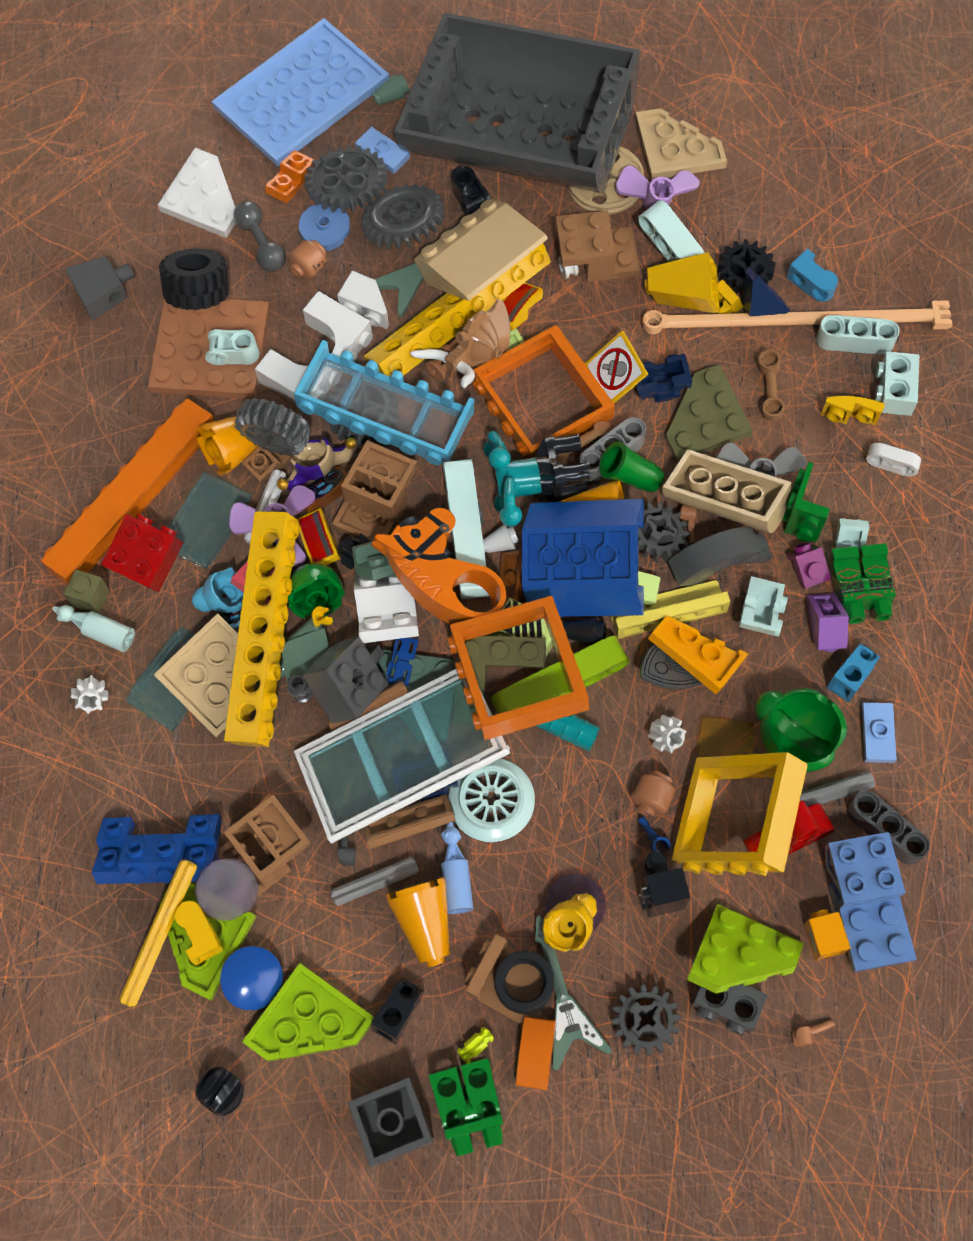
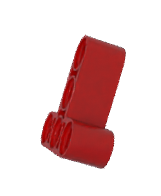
(809, 826)

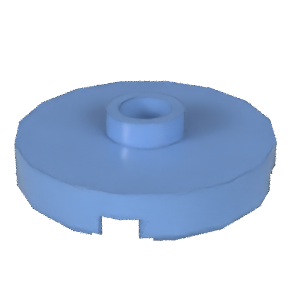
(329, 235)

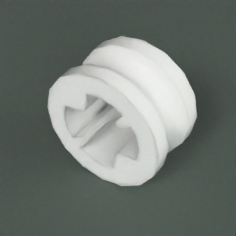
(567, 270)

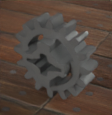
(662, 533)
(634, 1009)

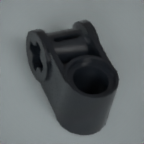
(471, 193)

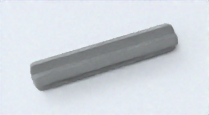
(838, 789)
(374, 881)

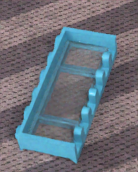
(382, 405)

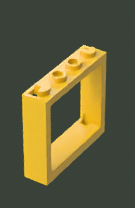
(778, 824)

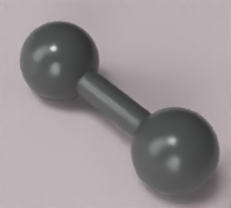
(269, 255)

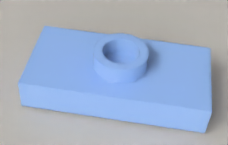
(387, 149)
(878, 732)

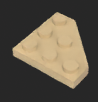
(676, 145)
(203, 673)

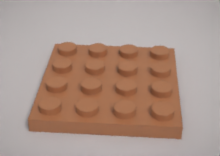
(182, 343)

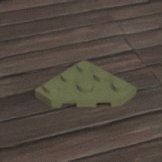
(707, 416)

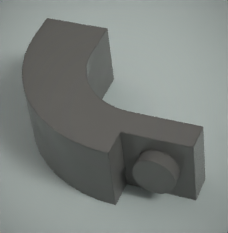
(718, 552)

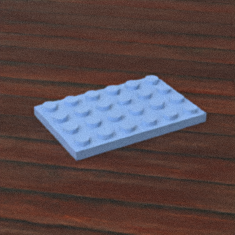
(300, 91)

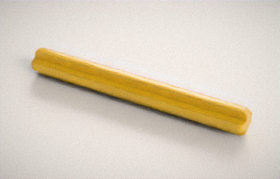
(157, 933)

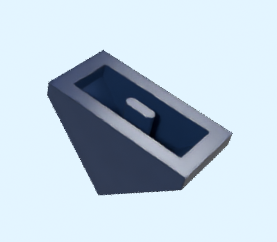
(760, 298)

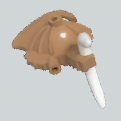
(480, 340)

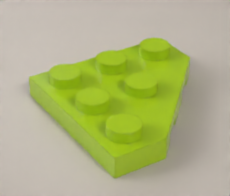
(741, 952)
(205, 977)
(307, 1020)

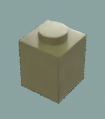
(86, 591)

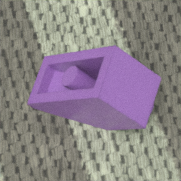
(827, 622)

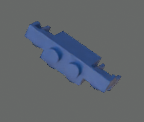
(154, 856)

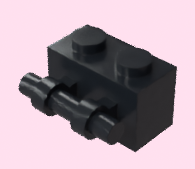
(662, 889)

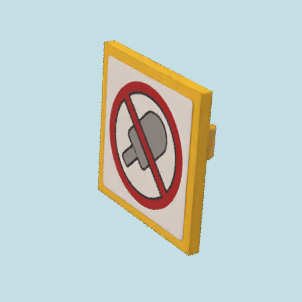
(617, 367)

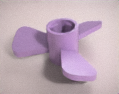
(634, 184)
(299, 498)

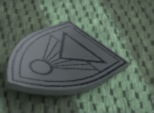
(664, 671)

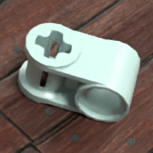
(229, 345)

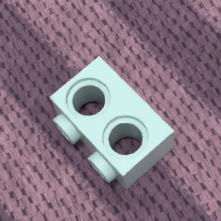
(903, 383)

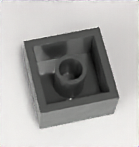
(390, 1122)

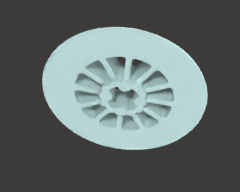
(495, 830)

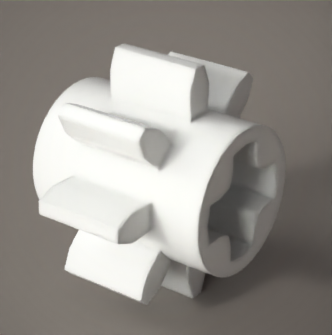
(89, 694)
(667, 733)

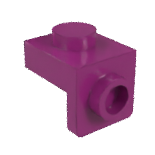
(809, 564)

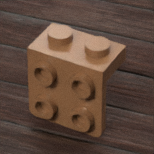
(522, 981)

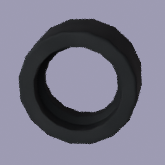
(541, 965)

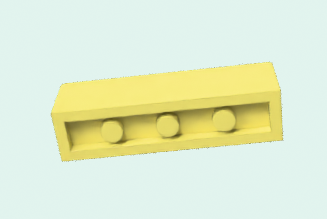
(681, 604)

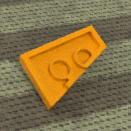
(700, 656)

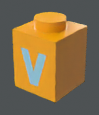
(826, 934)

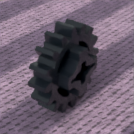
(739, 257)

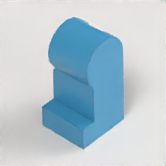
(812, 278)
(853, 673)

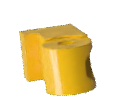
(199, 930)

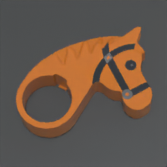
(429, 575)

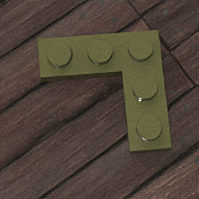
(504, 652)

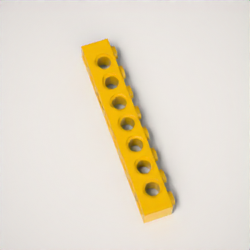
(448, 315)
(254, 614)

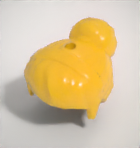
(580, 912)

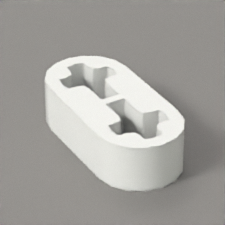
(893, 459)

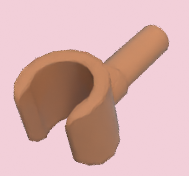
(689, 514)
(802, 1035)

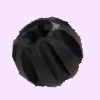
(219, 1091)

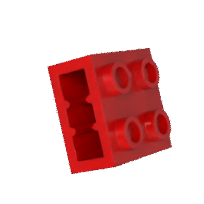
(143, 551)

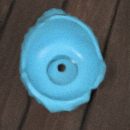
(210, 595)

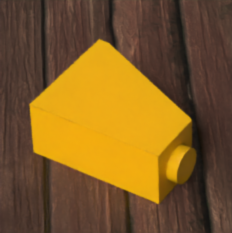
(685, 283)

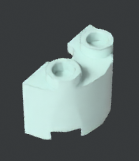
(762, 607)

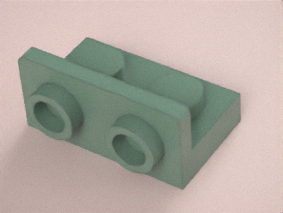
(370, 562)

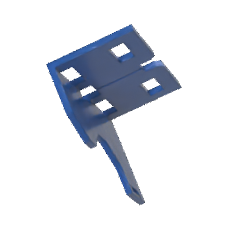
(405, 656)

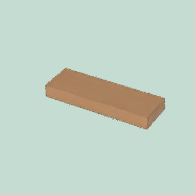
(409, 821)

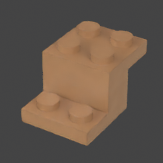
(592, 242)
(374, 492)
(265, 842)

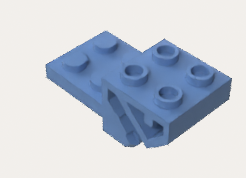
(869, 902)

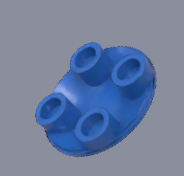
(251, 978)

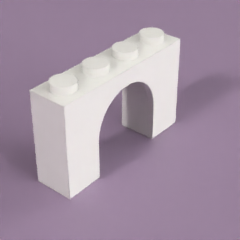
(333, 320)

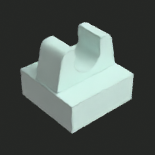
(851, 533)

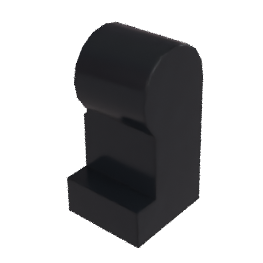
(397, 1010)

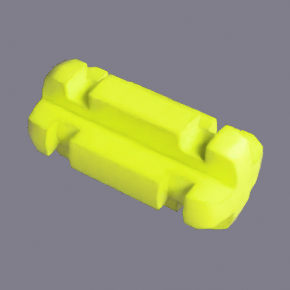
(475, 1045)

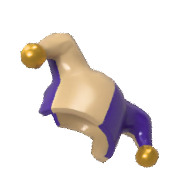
(316, 461)

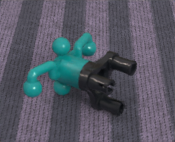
(534, 475)

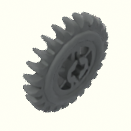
(403, 215)

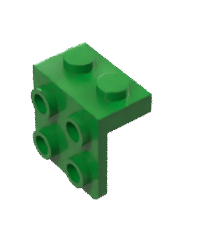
(802, 517)

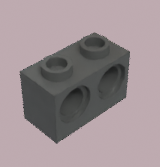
(726, 1009)

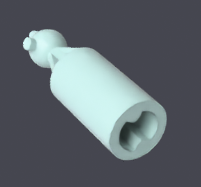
(98, 627)

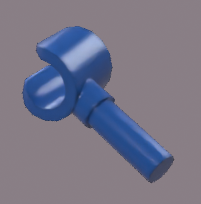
(653, 835)

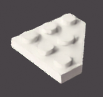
(201, 195)

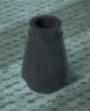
(586, 630)

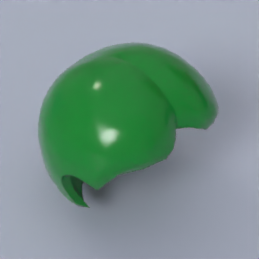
(802, 725)

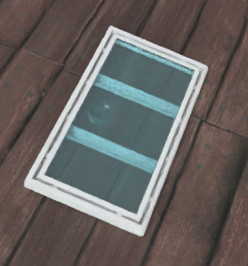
(395, 756)

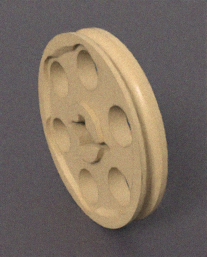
(613, 202)

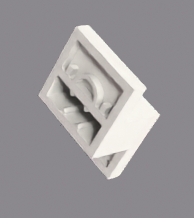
(384, 609)

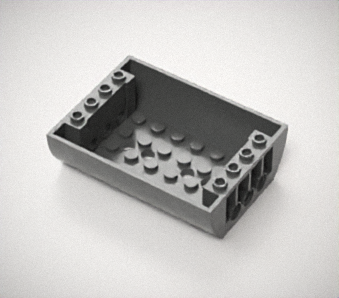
(531, 86)

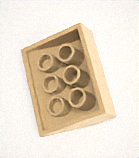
(478, 249)

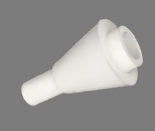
(500, 540)

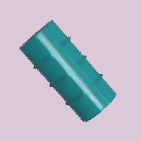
(573, 730)

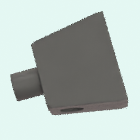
(99, 284)

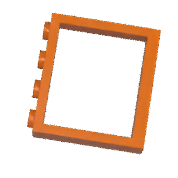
(548, 340)
(529, 715)

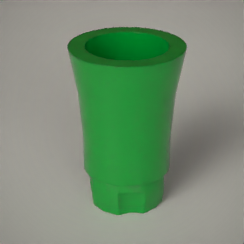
(628, 467)

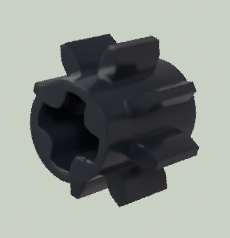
(346, 546)

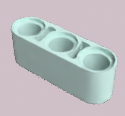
(668, 232)
(844, 335)

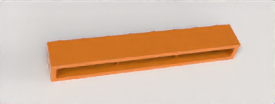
(128, 493)

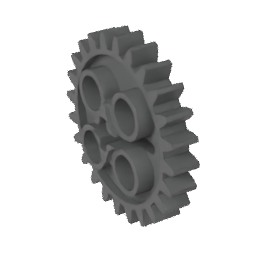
(346, 179)

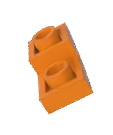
(290, 177)
(535, 1052)

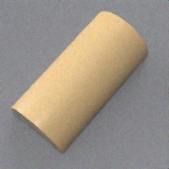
(728, 491)

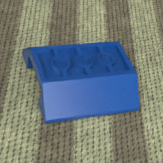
(584, 556)

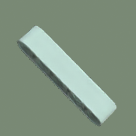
(467, 529)

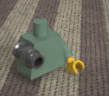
(302, 651)

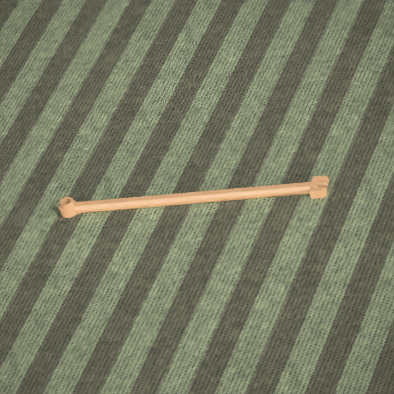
(936, 314)

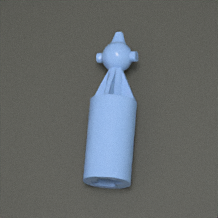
(456, 874)

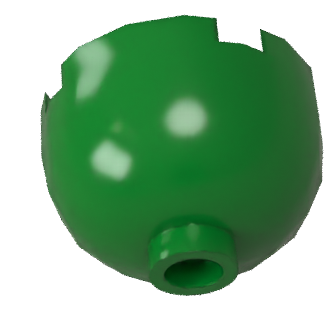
(314, 587)

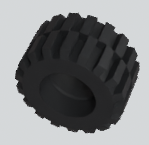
(194, 279)

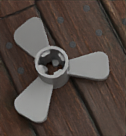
(787, 462)

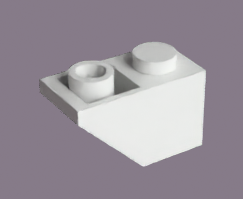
(364, 298)

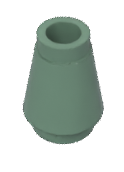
(391, 90)

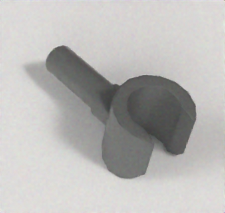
(346, 855)

